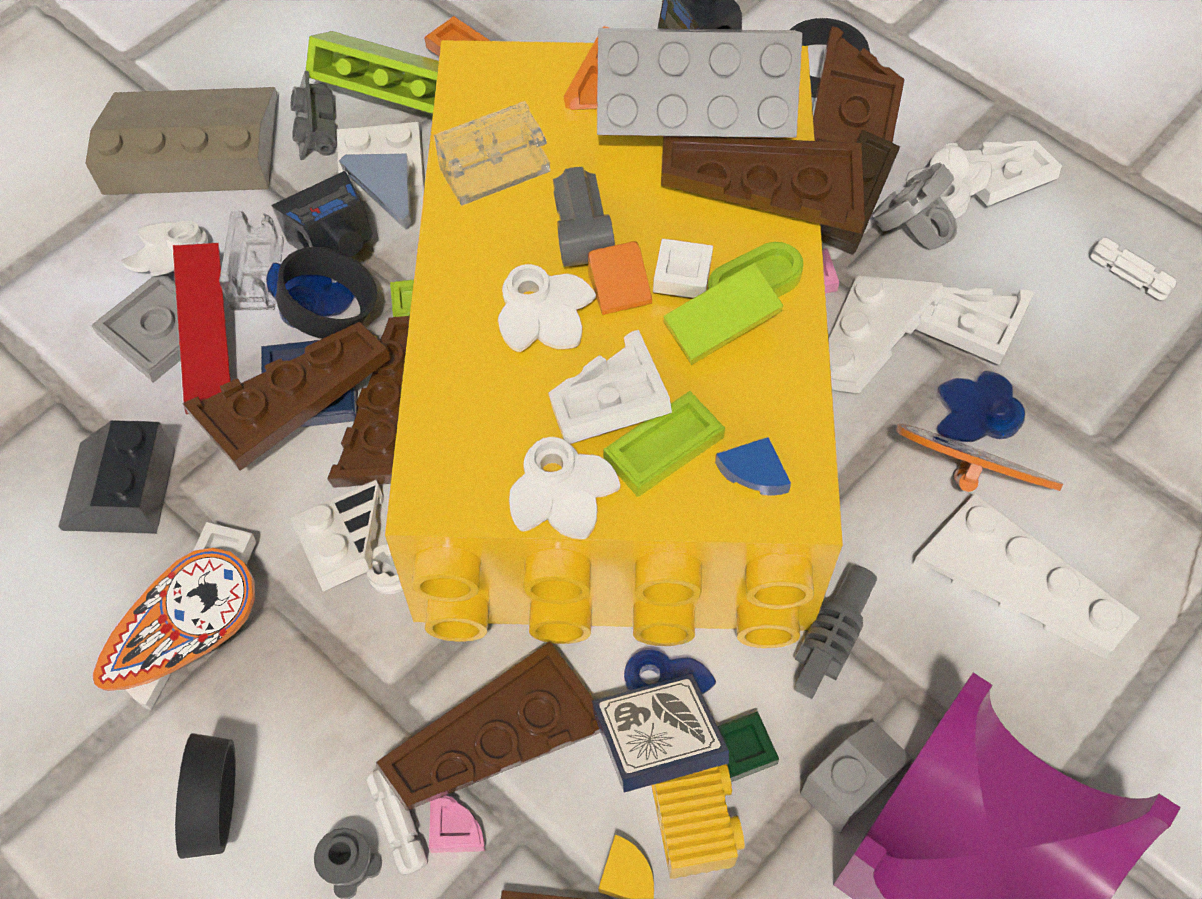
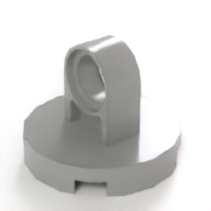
(918, 205)

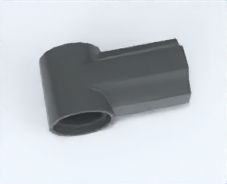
(581, 216)

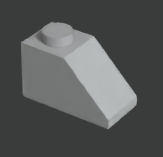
(854, 775)

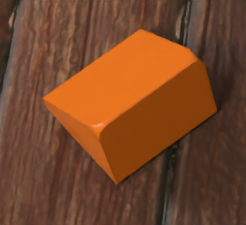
(619, 277)

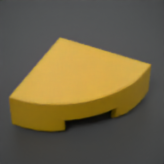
(626, 872)

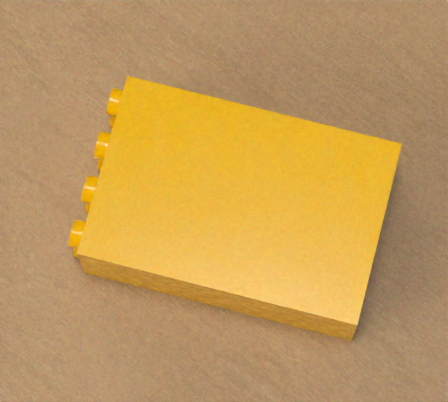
(473, 406)

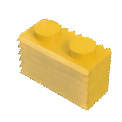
(696, 822)

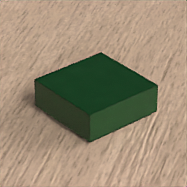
(748, 746)

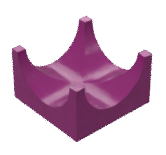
(997, 822)

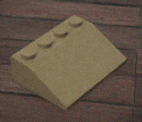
(183, 141)

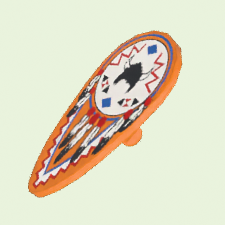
(974, 460)
(177, 619)

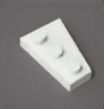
(871, 323)

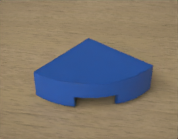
(755, 467)

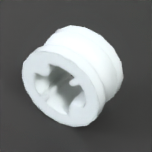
(383, 583)

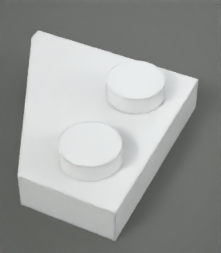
(1014, 168)

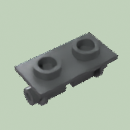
(314, 122)

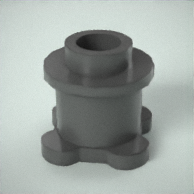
(353, 872)

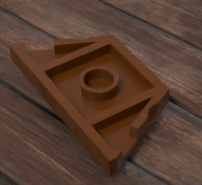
(854, 94)

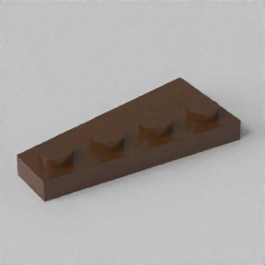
(780, 176)
(267, 408)
(372, 438)
(503, 725)

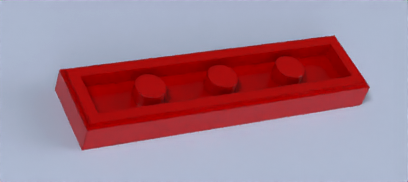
(201, 320)

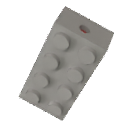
(698, 82)

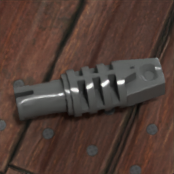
(834, 631)

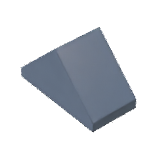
(384, 180)

